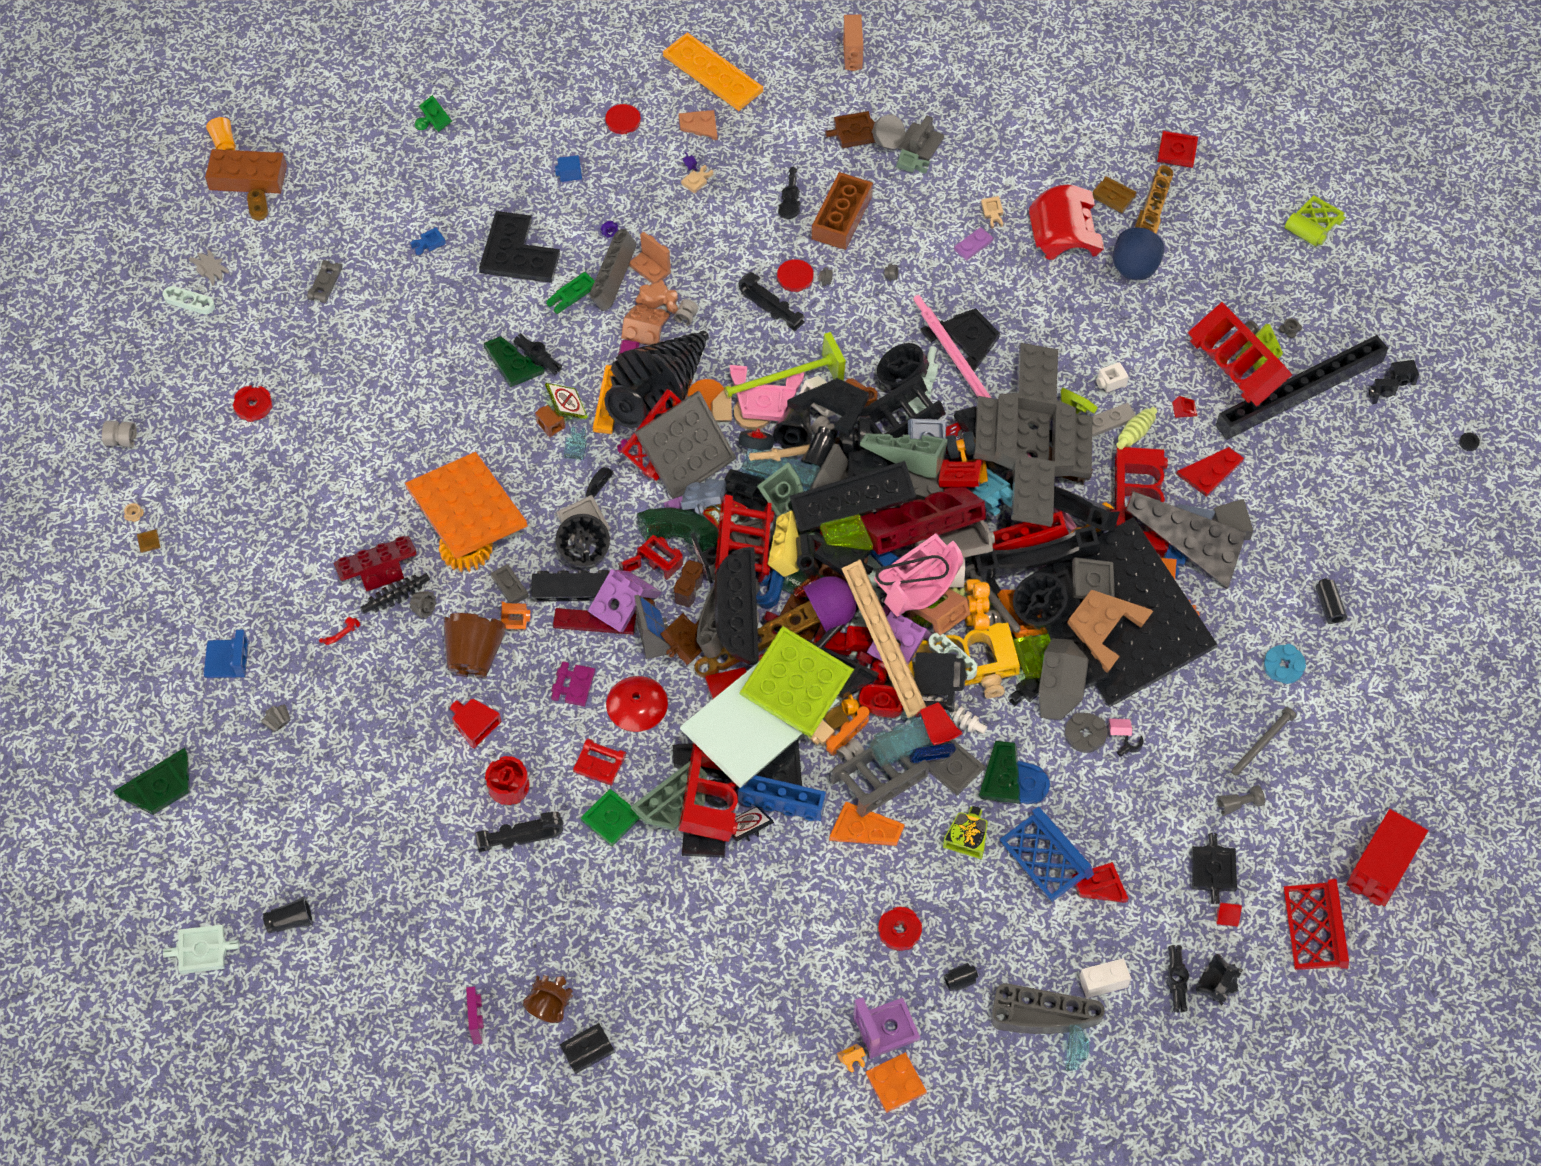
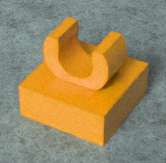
(850, 1055)

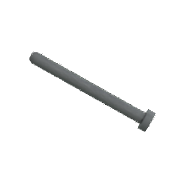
(971, 572)
(1287, 714)

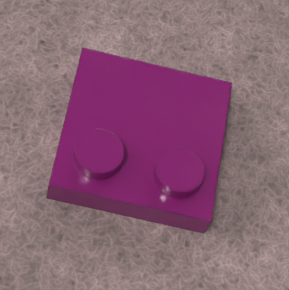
(475, 1019)

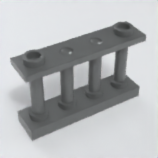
(883, 792)

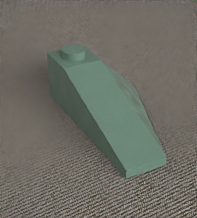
(921, 455)

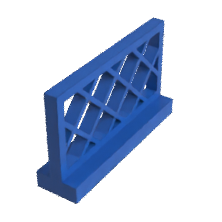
(1063, 847)

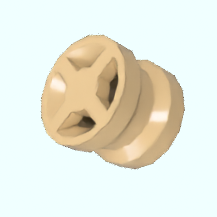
(992, 686)

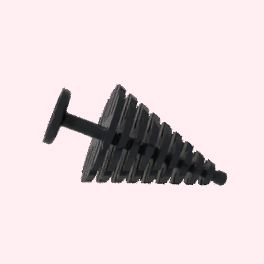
(648, 372)

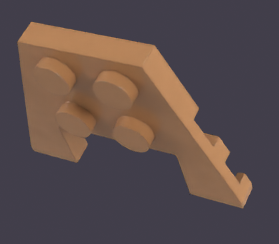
(1098, 617)

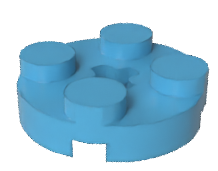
(1280, 673)

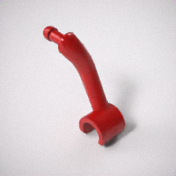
(350, 622)

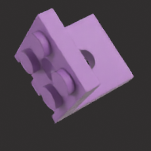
(623, 587)
(908, 633)
(872, 1028)

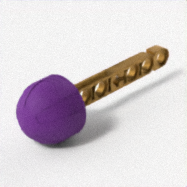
(829, 602)

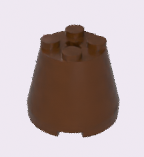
(471, 643)

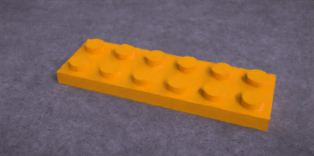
(713, 71)

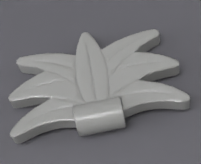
(209, 266)

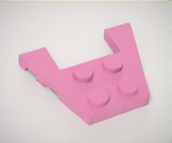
(764, 401)

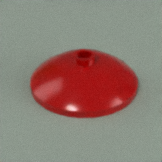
(640, 713)

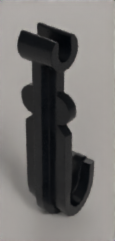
(768, 301)
(547, 827)

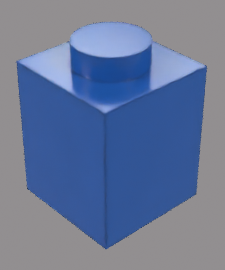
(568, 168)

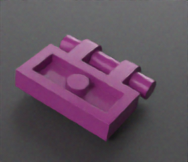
(579, 685)

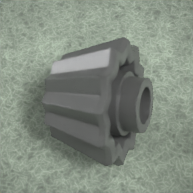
(423, 603)
(276, 717)

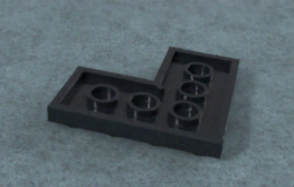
(510, 256)

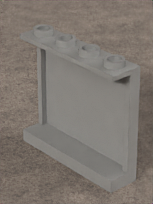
(970, 539)

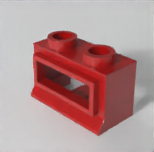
(656, 560)

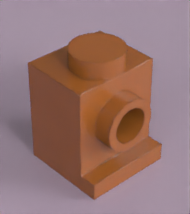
(549, 420)

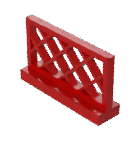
(649, 471)
(1335, 928)

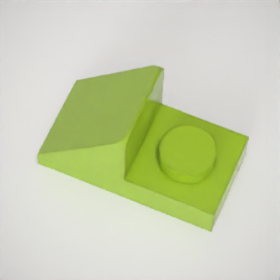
(1077, 401)

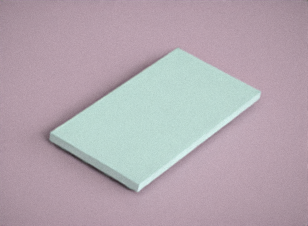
(740, 733)

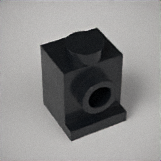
(1404, 372)

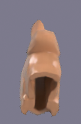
(658, 295)

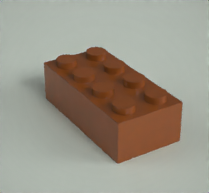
(246, 171)
(842, 210)

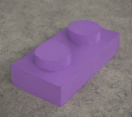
(973, 243)

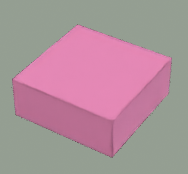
(1120, 727)

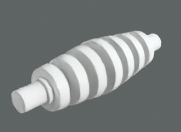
(959, 717)

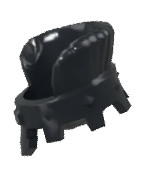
(1219, 979)

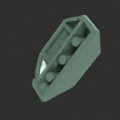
(664, 803)

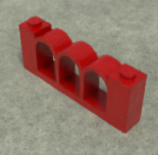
(1259, 383)
(1140, 461)
(702, 819)

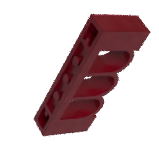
(923, 518)

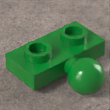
(434, 114)

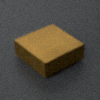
(148, 541)
(836, 718)

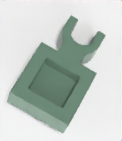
(909, 161)

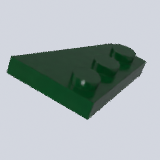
(511, 363)
(1002, 774)

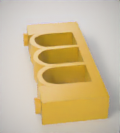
(1002, 647)

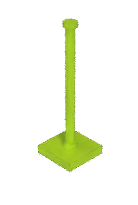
(831, 356)

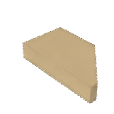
(722, 408)

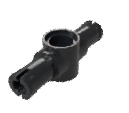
(537, 353)
(1177, 988)

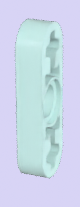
(183, 295)
(950, 647)

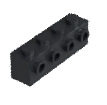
(566, 585)

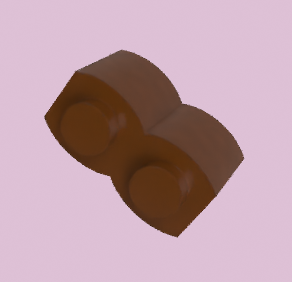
(688, 583)

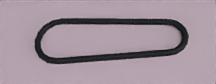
(912, 561)

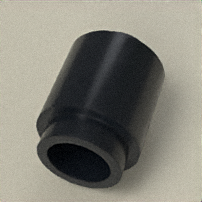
(961, 977)

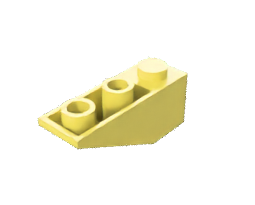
(784, 546)

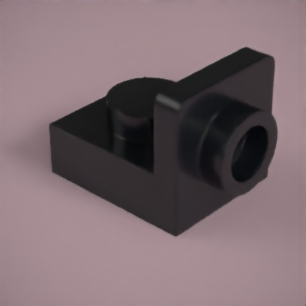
(1383, 387)

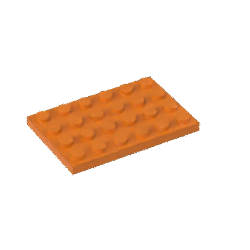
(466, 505)

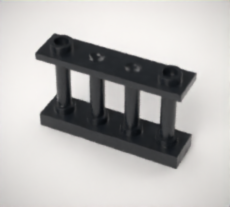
(899, 398)

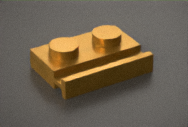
(1114, 194)

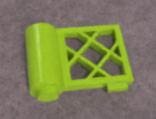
(1308, 228)

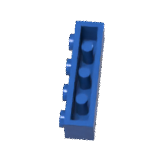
(783, 797)

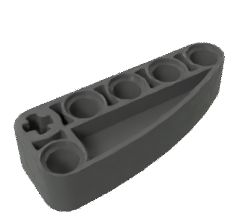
(707, 634)
(1036, 1017)

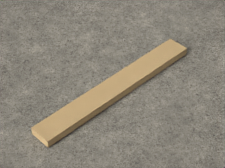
(884, 638)

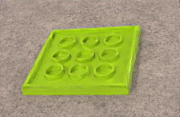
(796, 681)

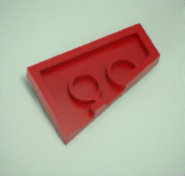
(1211, 471)

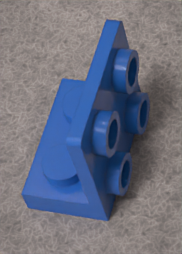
(227, 657)

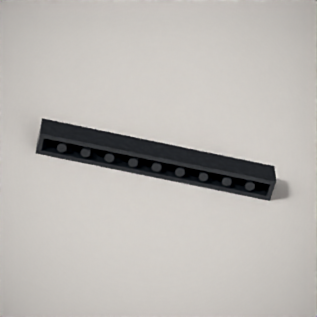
(1303, 386)

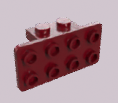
(377, 565)

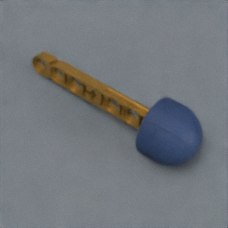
(1140, 248)

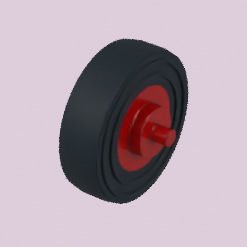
(756, 439)

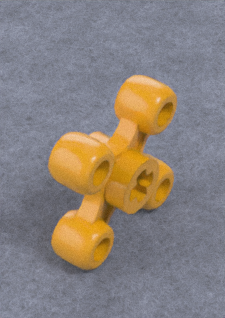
(978, 604)

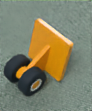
(968, 443)

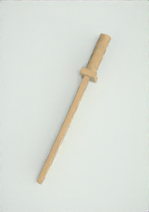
(776, 453)

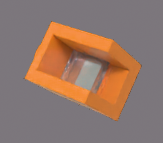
(514, 615)

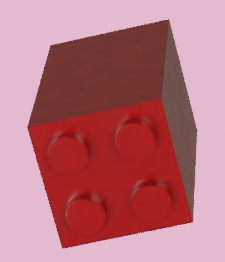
(1386, 858)

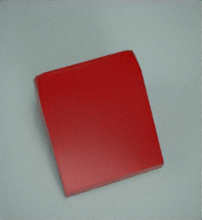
(1184, 407)
(631, 564)
(1229, 914)

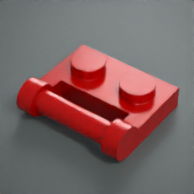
(960, 473)
(598, 768)

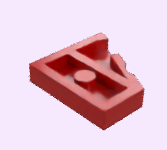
(1102, 885)

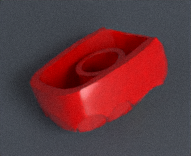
(881, 700)

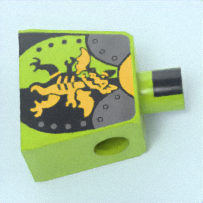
(967, 833)

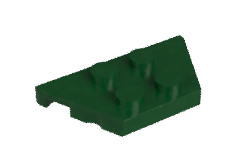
(158, 785)

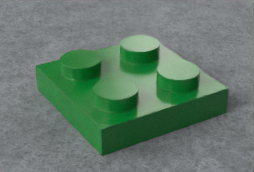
(610, 817)

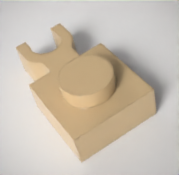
(695, 180)
(992, 209)

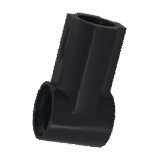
(806, 551)

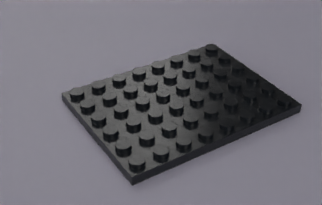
(1170, 635)

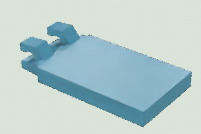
(992, 491)

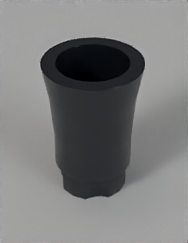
(820, 447)
(288, 916)

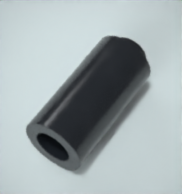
(1331, 601)

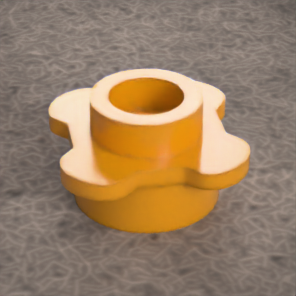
(850, 706)

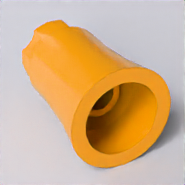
(221, 133)

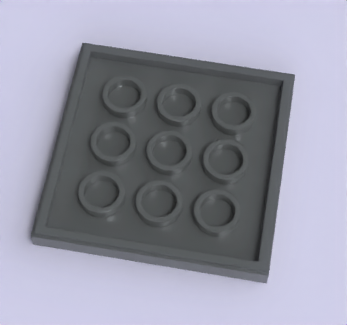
(685, 444)

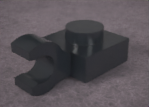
(1026, 689)

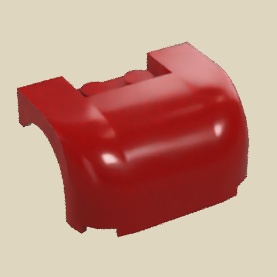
(1064, 221)

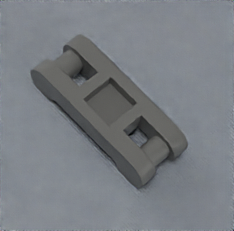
(325, 281)

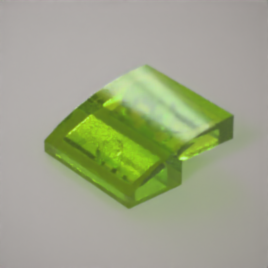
(1031, 654)

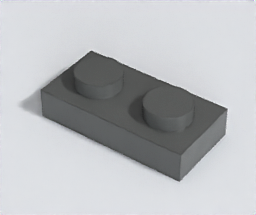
(509, 584)

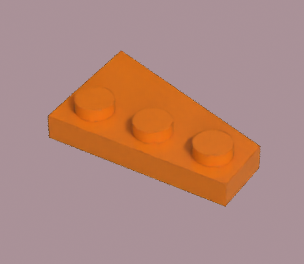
(868, 829)

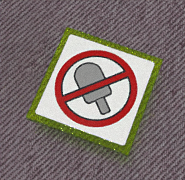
(566, 401)

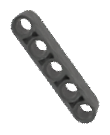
(613, 269)

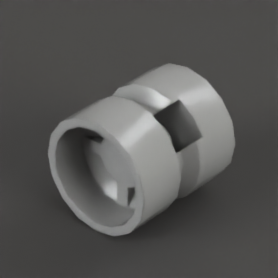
(121, 434)

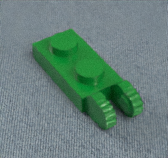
(571, 292)

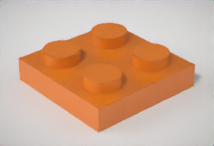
(896, 1082)

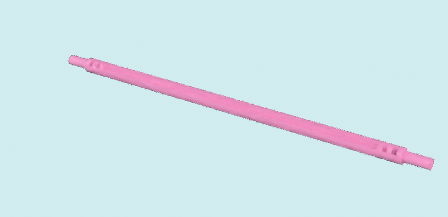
(964, 367)

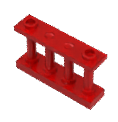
(727, 526)

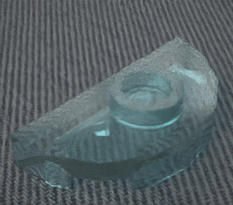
(1077, 1048)

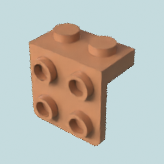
(644, 324)

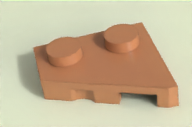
(699, 123)

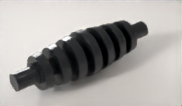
(394, 593)

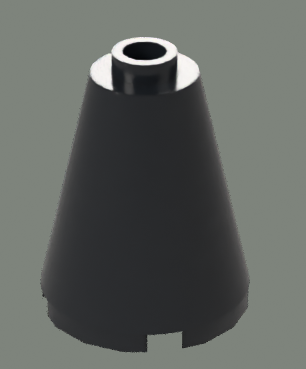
(793, 429)

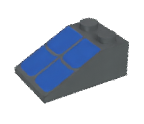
(650, 627)

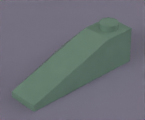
(778, 489)

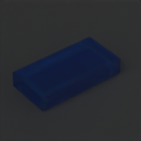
(932, 752)

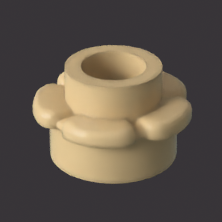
(131, 508)

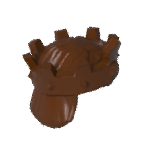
(548, 999)

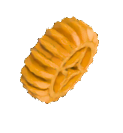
(468, 560)

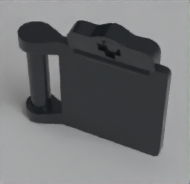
(940, 676)

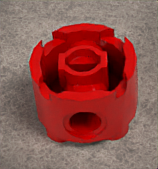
(507, 780)

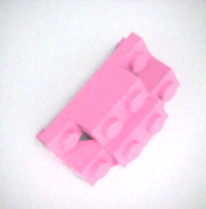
(923, 593)

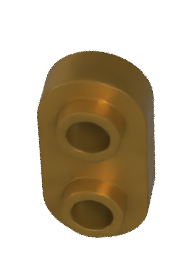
(257, 203)

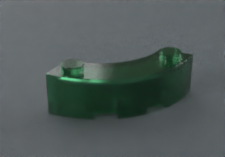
(677, 523)

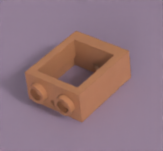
(853, 42)

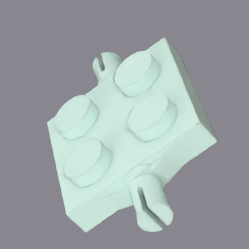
(201, 949)

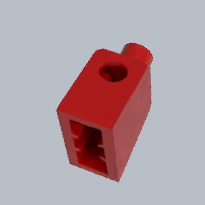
(474, 720)

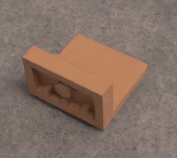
(653, 261)

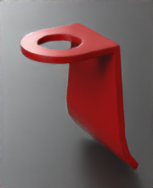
(938, 724)

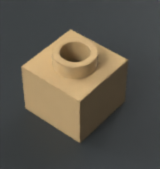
(822, 734)

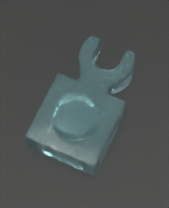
(576, 446)

